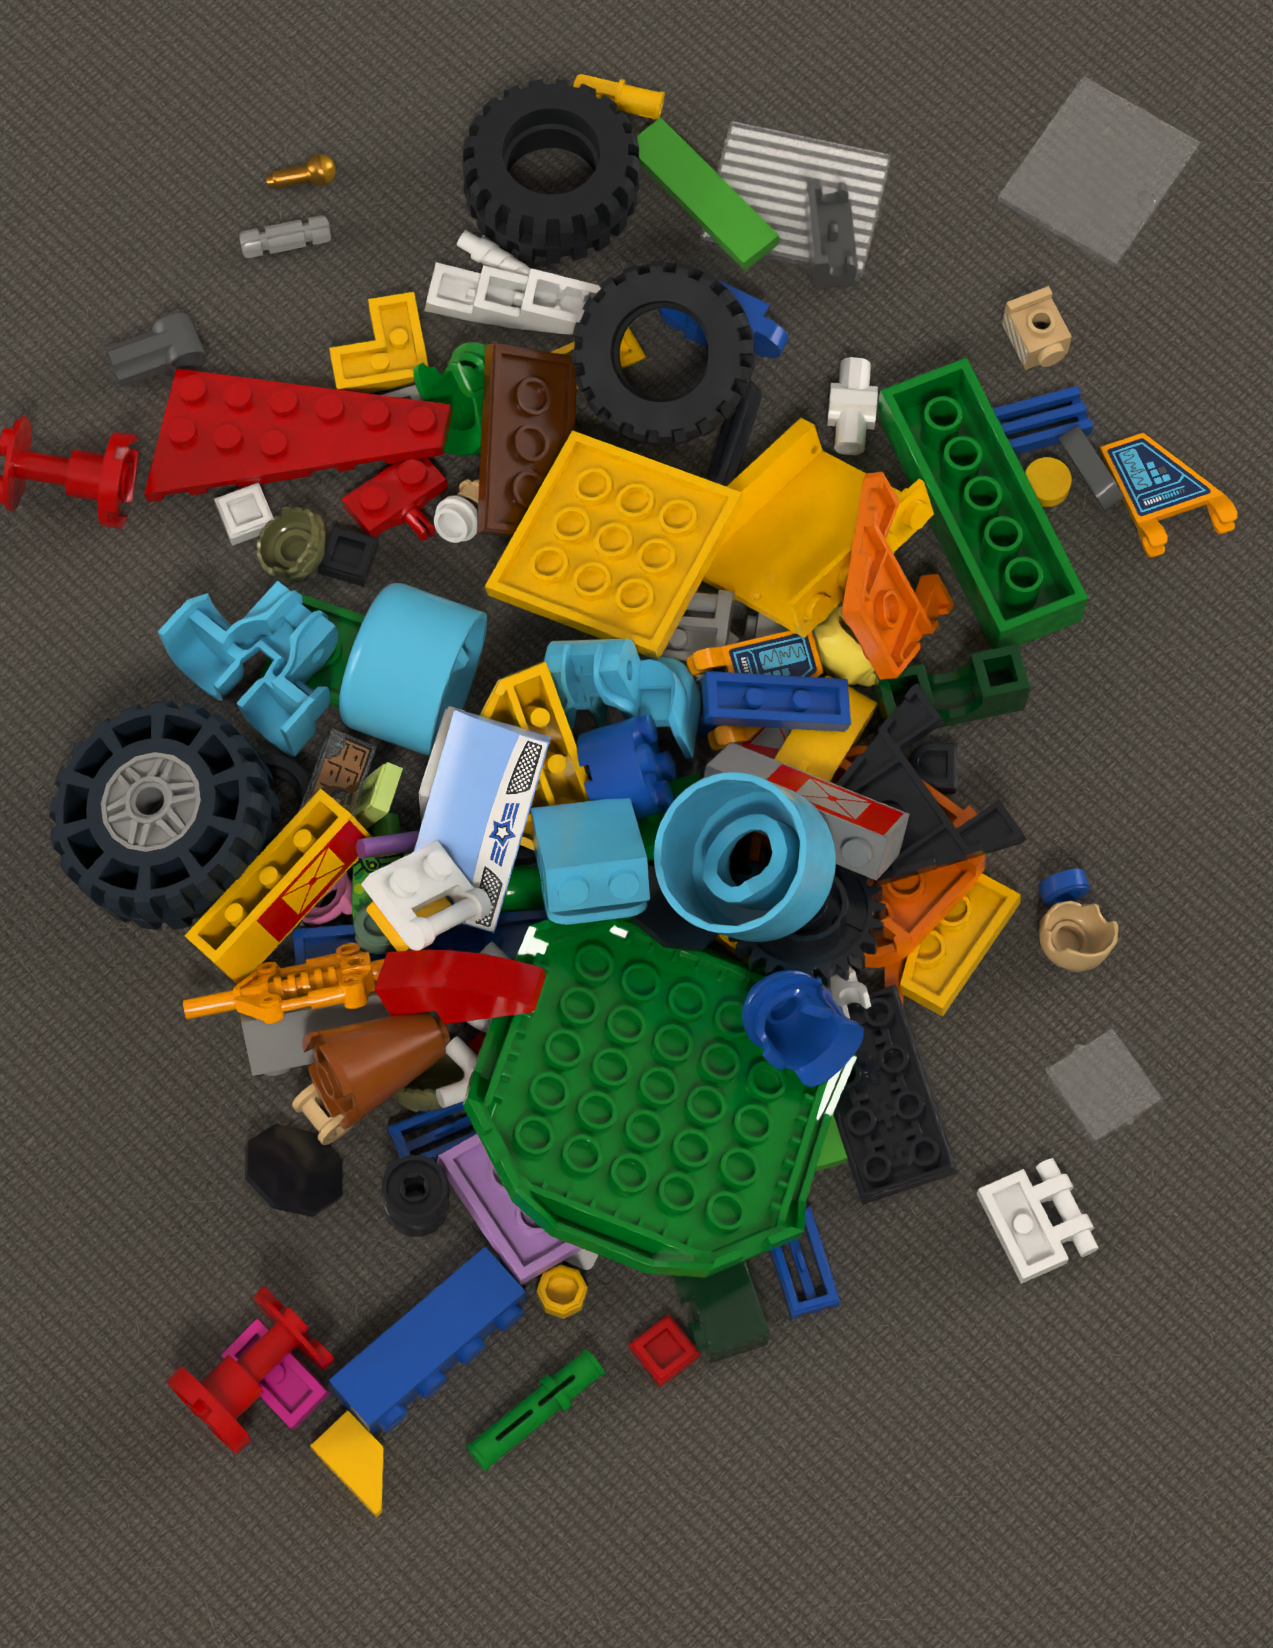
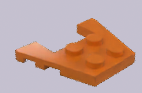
(878, 597)

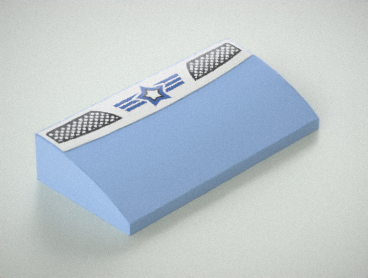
(483, 801)

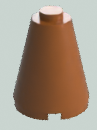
(372, 1060)

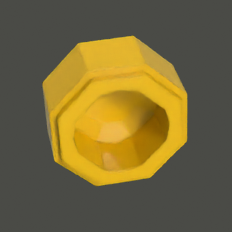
(562, 1291)

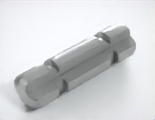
(285, 236)

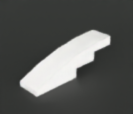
(509, 299)

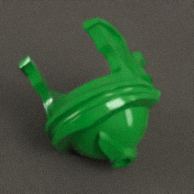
(463, 389)

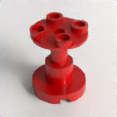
(86, 474)
(235, 1384)

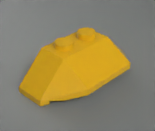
(532, 703)

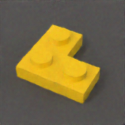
(388, 359)

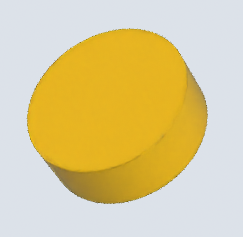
(1049, 480)

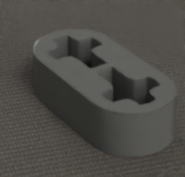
(1091, 468)

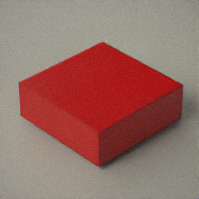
(664, 1351)

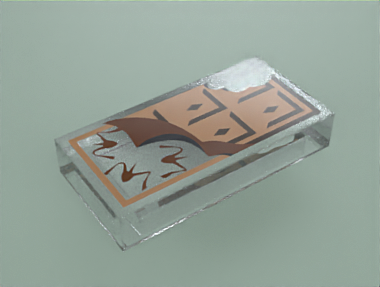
(341, 769)

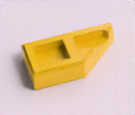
(355, 1459)

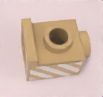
(1035, 345)

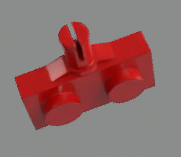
(397, 498)

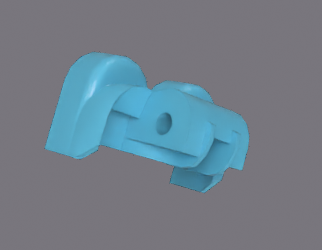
(285, 631)
(611, 673)

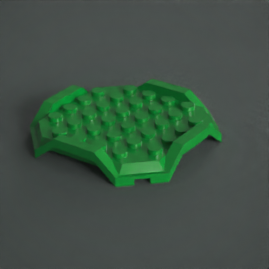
(642, 1106)

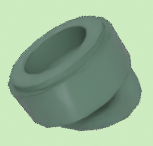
(369, 935)

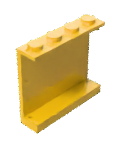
(798, 530)

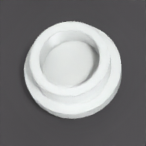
(456, 519)

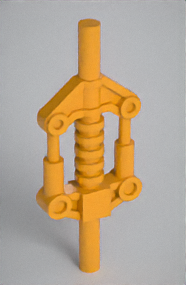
(321, 982)

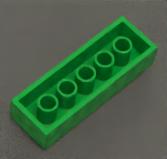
(982, 506)

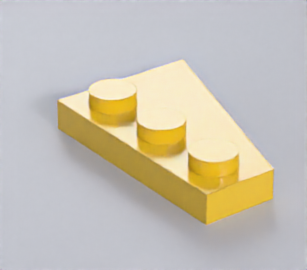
(957, 945)

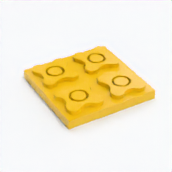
(615, 544)

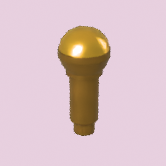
(317, 170)

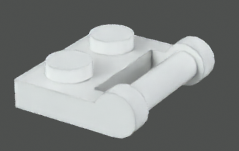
(418, 882)

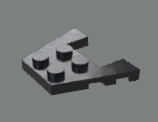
(890, 779)

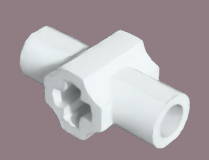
(852, 406)

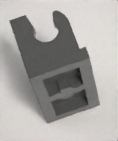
(830, 237)

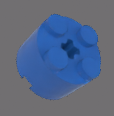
(628, 765)

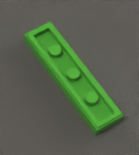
(705, 195)

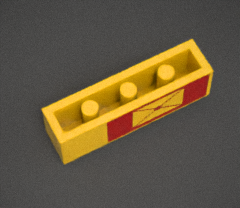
(279, 887)

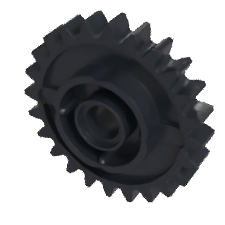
(832, 938)

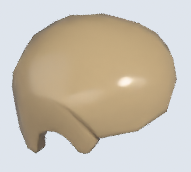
(1077, 936)

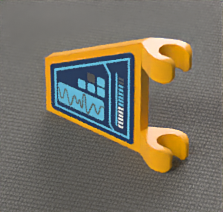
(1160, 487)
(769, 655)

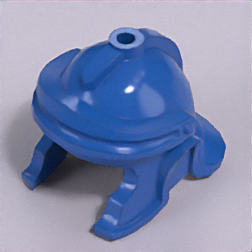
(800, 1026)

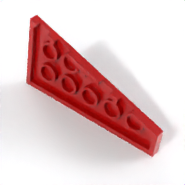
(272, 431)

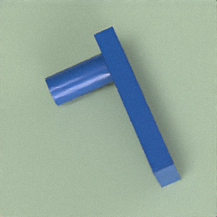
(773, 702)

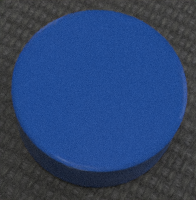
(1064, 886)

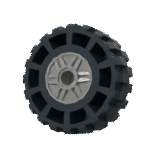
(162, 813)

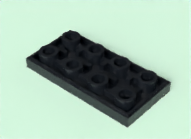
(888, 1107)

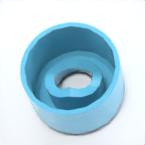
(410, 665)
(696, 849)

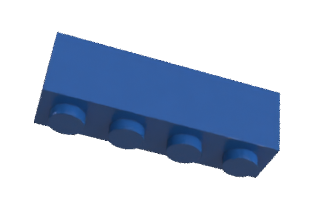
(429, 1342)

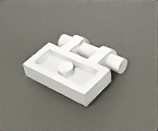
(1024, 1226)

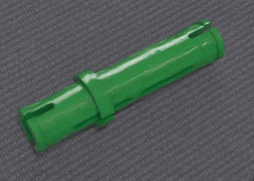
(583, 1372)

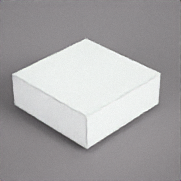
(244, 513)

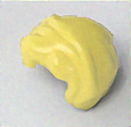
(841, 652)

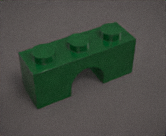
(985, 687)

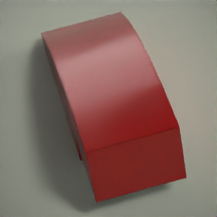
(457, 985)

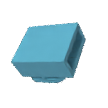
(590, 861)

